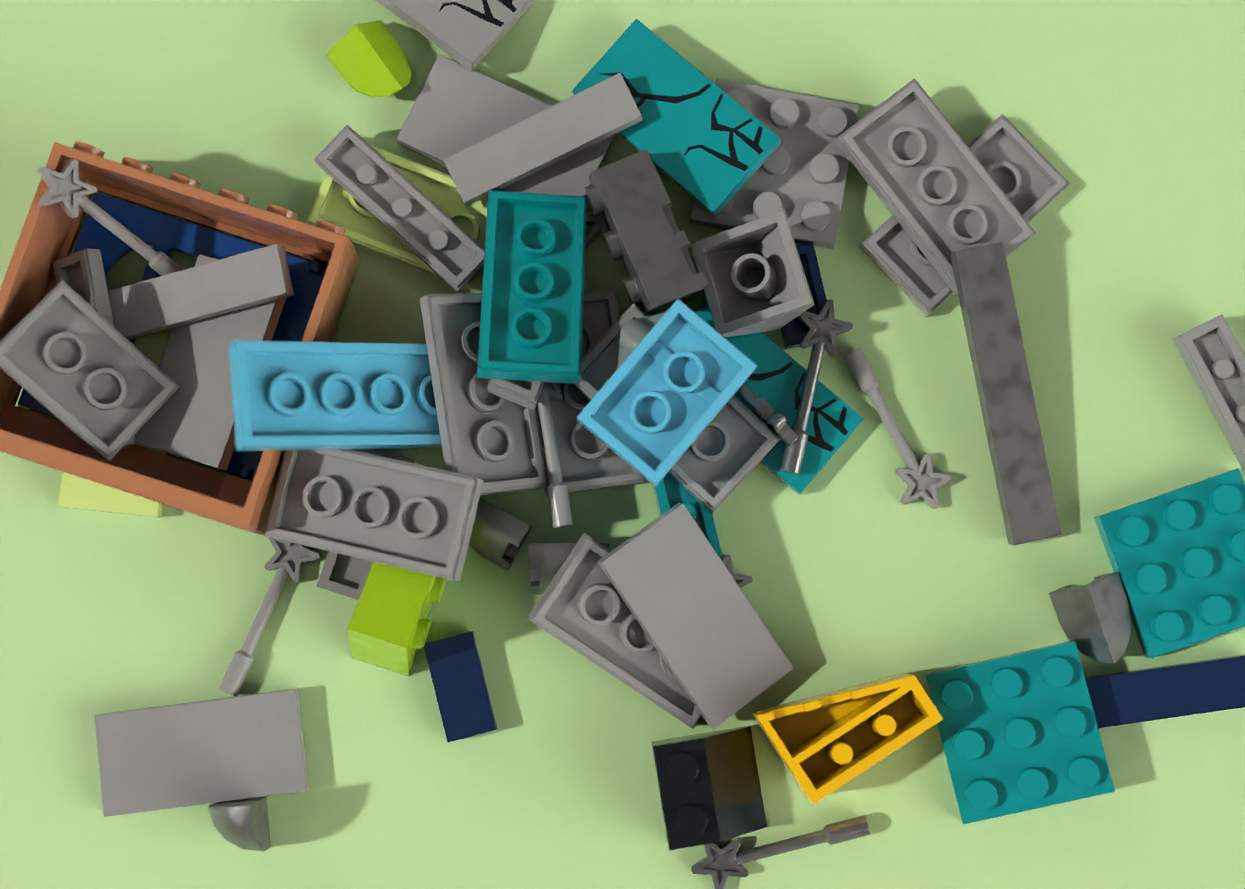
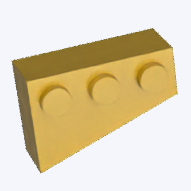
(847, 730)

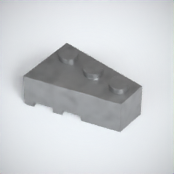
(643, 232)

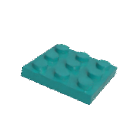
(1181, 562)
(1019, 732)

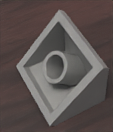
(753, 276)

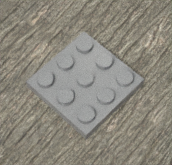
(802, 175)

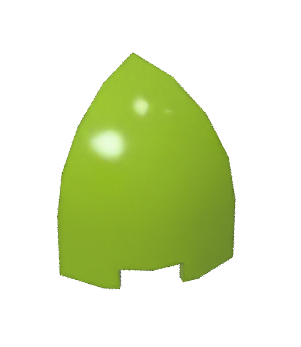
(371, 60)

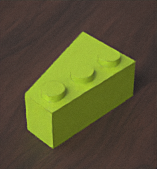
(393, 616)

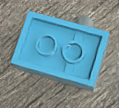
(666, 389)

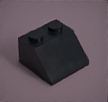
(709, 787)

